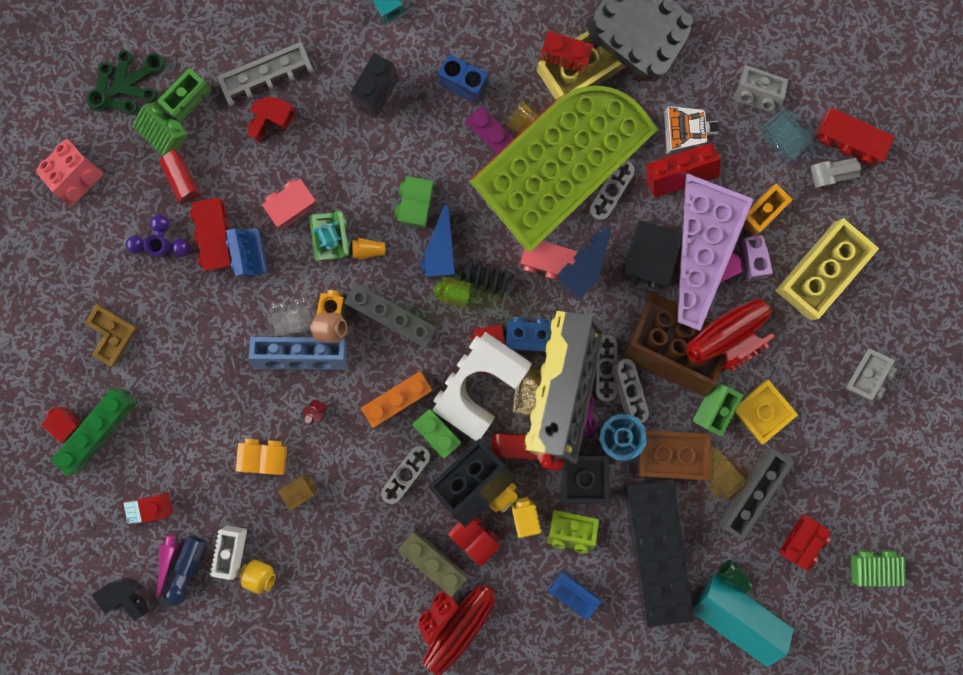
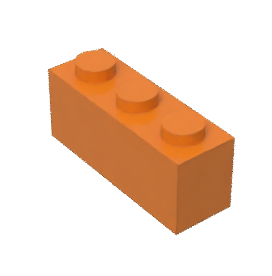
(396, 399)

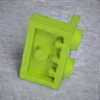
(573, 532)

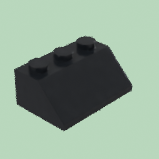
(472, 483)

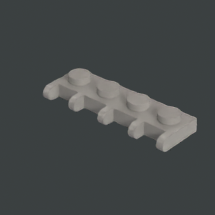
(264, 72)

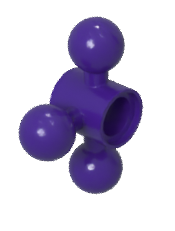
(159, 224)

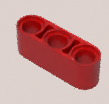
(511, 446)

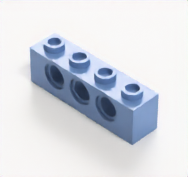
(296, 353)

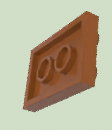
(675, 455)

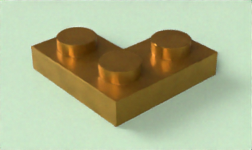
(116, 334)

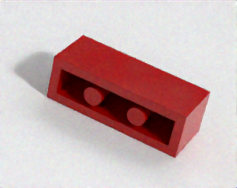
(853, 137)
(670, 172)
(211, 234)

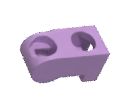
(756, 258)

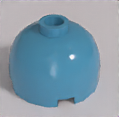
(622, 437)

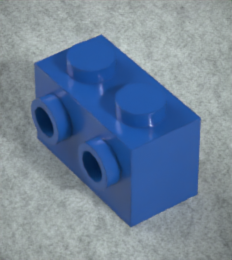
(528, 335)

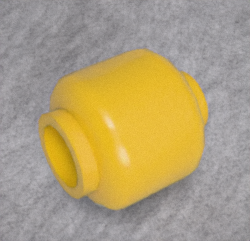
(505, 499)
(257, 577)

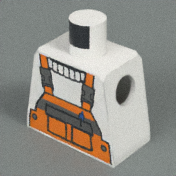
(687, 129)

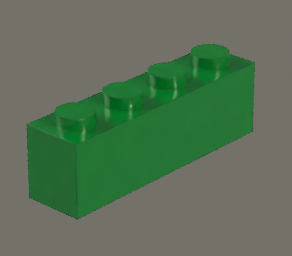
(94, 431)

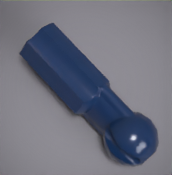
(185, 567)

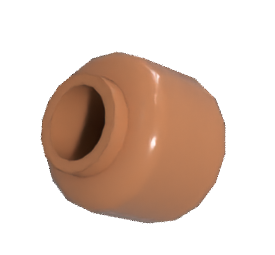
(328, 327)

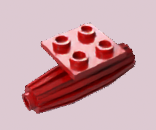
(733, 336)
(453, 626)

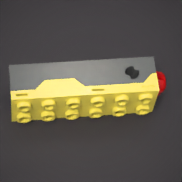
(565, 389)

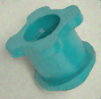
(328, 235)

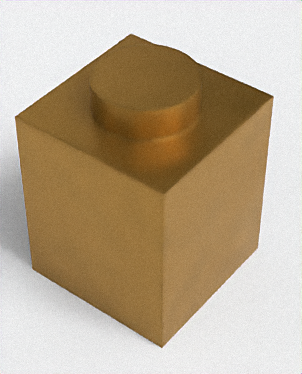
(298, 491)

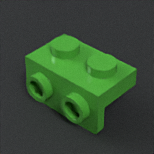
(337, 252)

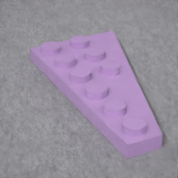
(709, 235)

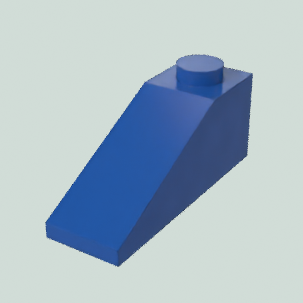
(439, 253)

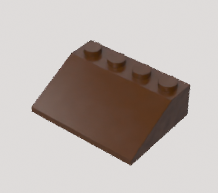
(661, 347)

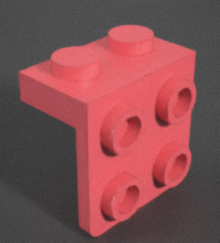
(68, 172)

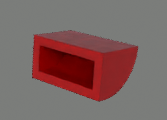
(179, 177)

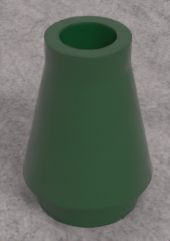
(735, 576)

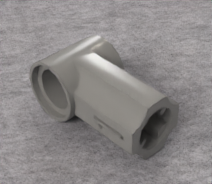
(830, 173)

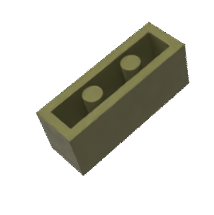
(433, 562)

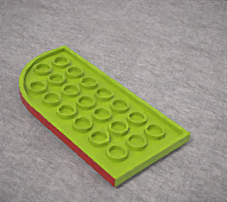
(561, 159)

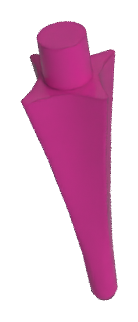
(166, 556)

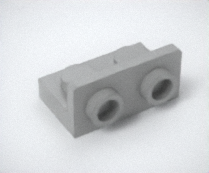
(761, 89)
(872, 376)

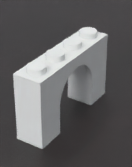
(487, 356)

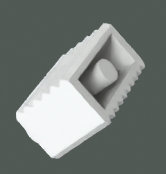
(228, 552)

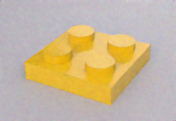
(765, 411)

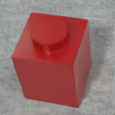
(61, 423)

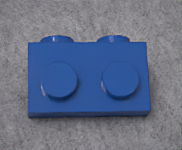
(246, 252)

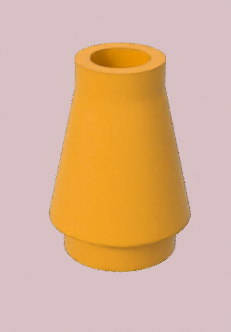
(367, 248)

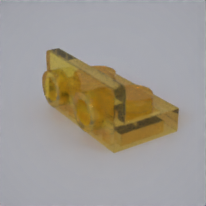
(525, 392)

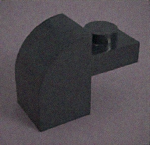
(122, 592)

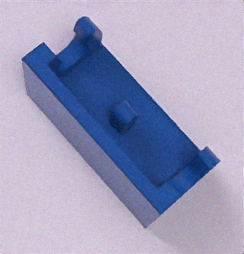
(574, 595)

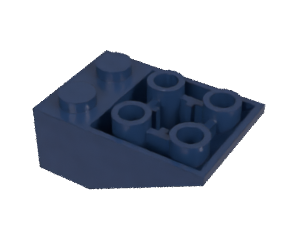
(585, 271)

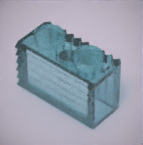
(786, 135)

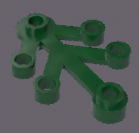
(123, 84)

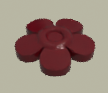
(314, 412)

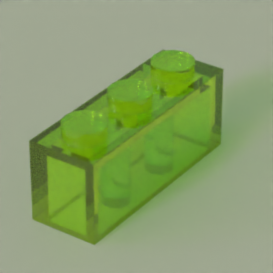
(453, 293)

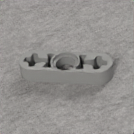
(608, 208)
(611, 385)
(622, 385)
(390, 484)

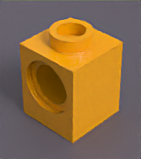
(331, 296)

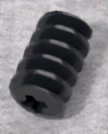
(485, 277)

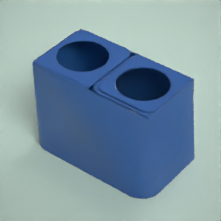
(472, 94)

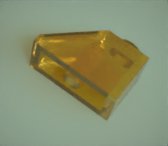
(723, 477)

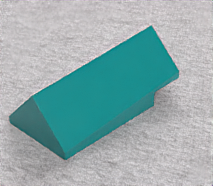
(743, 621)

